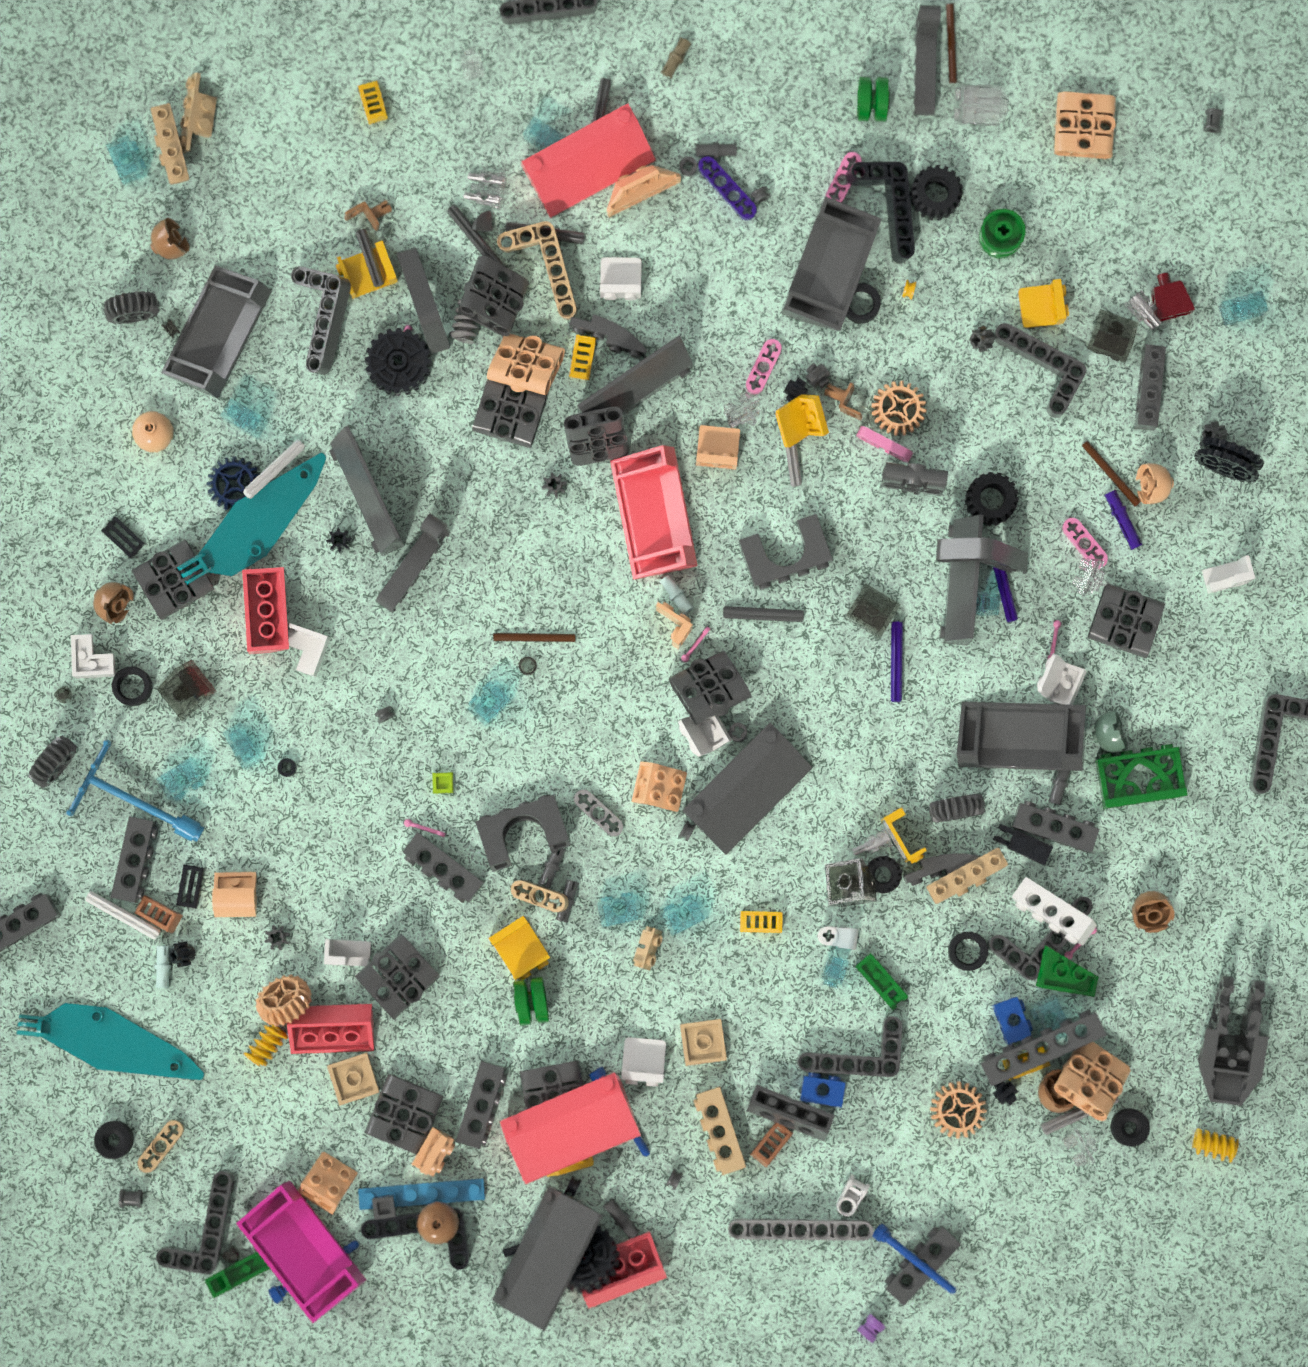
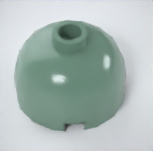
(1109, 732)

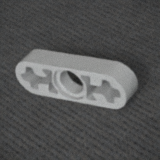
(583, 806)

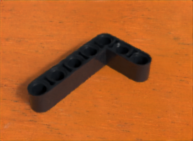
(892, 201)
(403, 1229)

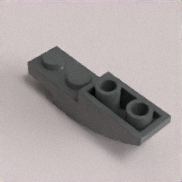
(617, 337)
(933, 866)

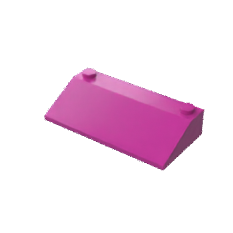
(301, 1251)

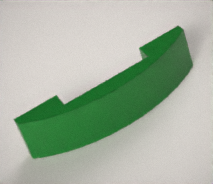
(236, 1274)

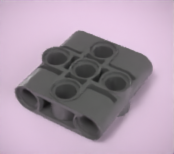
(479, 300)
(525, 430)
(596, 436)
(914, 478)
(148, 578)
(1141, 640)
(724, 690)
(404, 953)
(536, 1078)
(398, 1089)

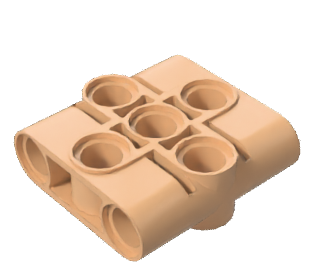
(1098, 140)
(526, 364)
(1092, 1080)

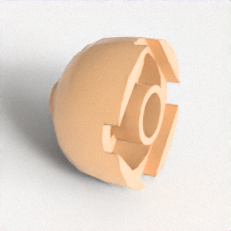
(158, 437)
(1155, 483)

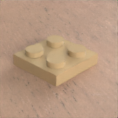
(703, 1042)
(353, 1079)

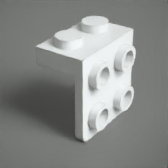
(620, 278)
(1060, 681)
(704, 736)
(643, 1061)

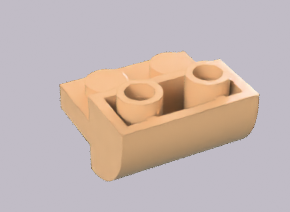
(234, 894)
(433, 1151)

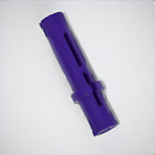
(1123, 519)

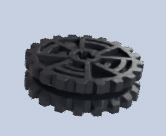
(414, 359)
(1229, 459)
(598, 1263)

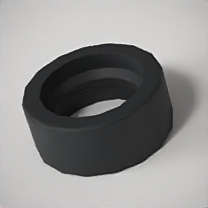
(860, 319)
(129, 671)
(983, 951)

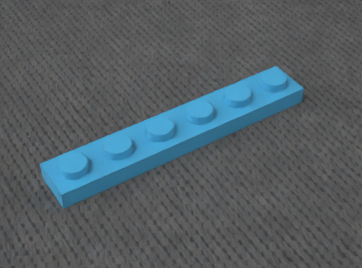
(425, 1193)

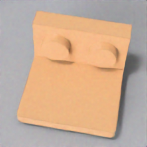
(718, 447)
(679, 634)
(659, 786)
(327, 1182)

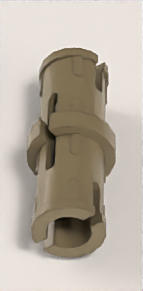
(676, 57)

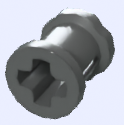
(1213, 120)
(130, 1198)

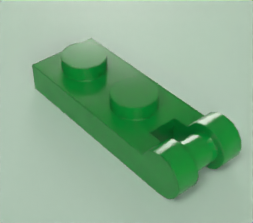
(881, 981)

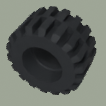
(931, 208)
(996, 482)

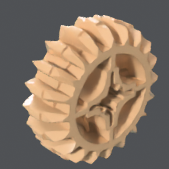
(903, 416)
(283, 1000)
(974, 1105)

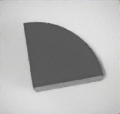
(483, 222)

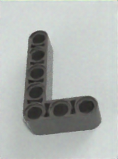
(540, 14)
(925, 59)
(423, 300)
(325, 314)
(1045, 362)
(982, 550)
(418, 558)
(1273, 736)
(1032, 959)
(879, 1062)
(208, 1231)

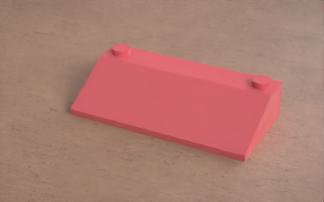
(588, 160)
(653, 512)
(570, 1128)

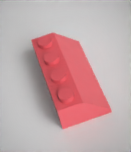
(265, 610)
(333, 1029)
(637, 1268)

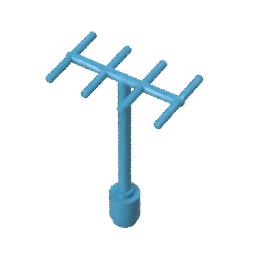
(183, 826)

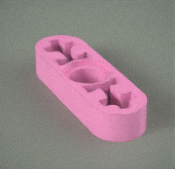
(845, 163)
(774, 355)
(880, 441)
(1080, 527)

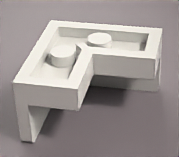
(1228, 575)
(312, 645)
(87, 664)
(347, 952)

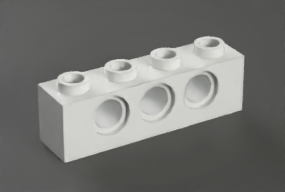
(1077, 933)

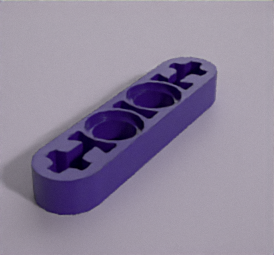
(727, 188)

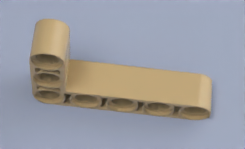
(550, 261)

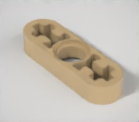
(534, 888)
(166, 1130)

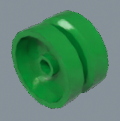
(873, 99)
(1004, 222)
(526, 1001)

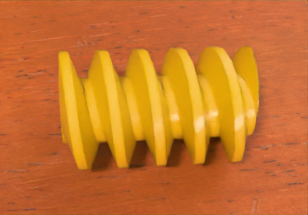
(266, 1044)
(1215, 1144)

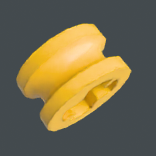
(909, 289)

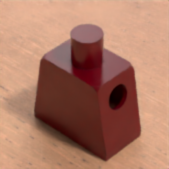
(1170, 299)

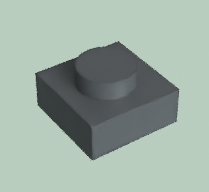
(384, 1207)

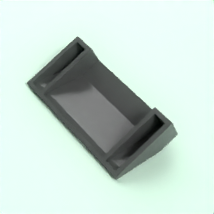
(831, 265)
(216, 331)
(642, 379)
(365, 492)
(962, 587)
(1021, 736)
(747, 789)
(547, 1257)

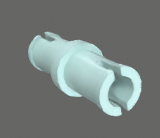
(676, 594)
(162, 967)

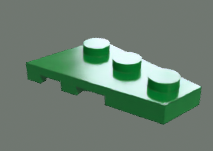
(1064, 975)

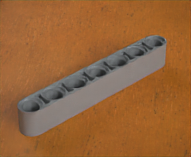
(810, 1233)

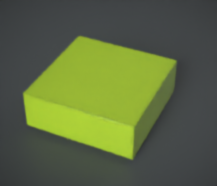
(442, 783)

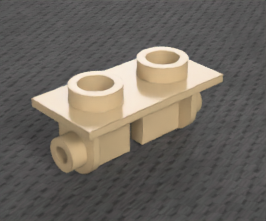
(646, 957)

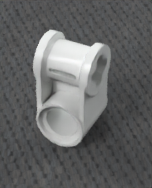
(842, 937)
(852, 1194)

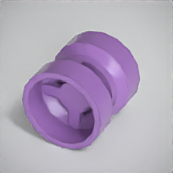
(871, 1328)

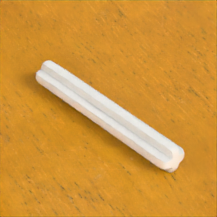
(273, 469)
(123, 915)

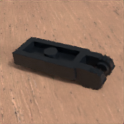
(1025, 845)

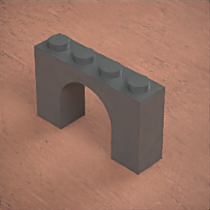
(765, 572)
(494, 828)

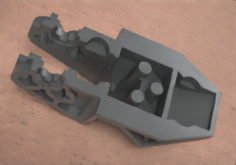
(1233, 1063)

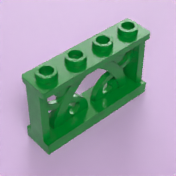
(1166, 790)

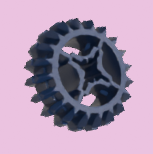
(239, 476)

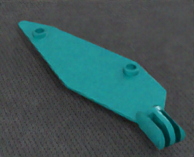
(255, 523)
(109, 1042)

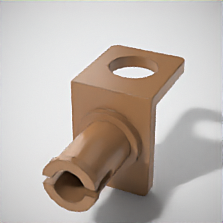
(371, 213)
(844, 397)

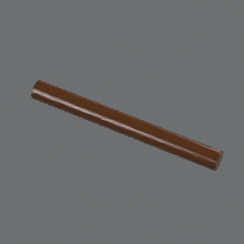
(951, 43)
(1111, 473)
(534, 637)

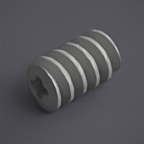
(463, 327)

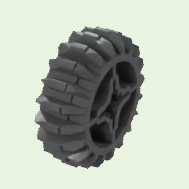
(131, 307)
(52, 761)
(957, 808)

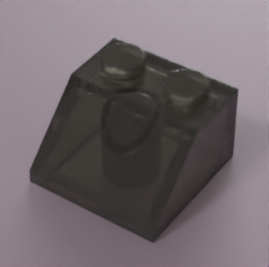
(1112, 336)
(872, 611)
(186, 689)
(849, 883)

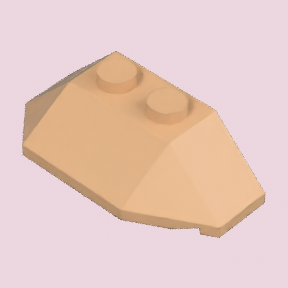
(640, 186)

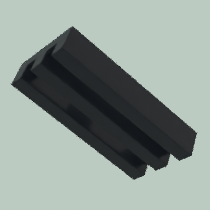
(135, 549)
(198, 886)

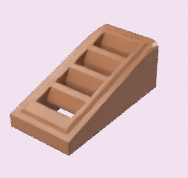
(173, 921)
(759, 1157)

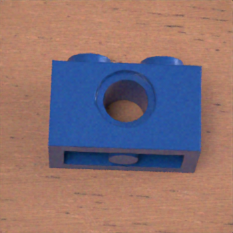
(1003, 1011)
(832, 1098)

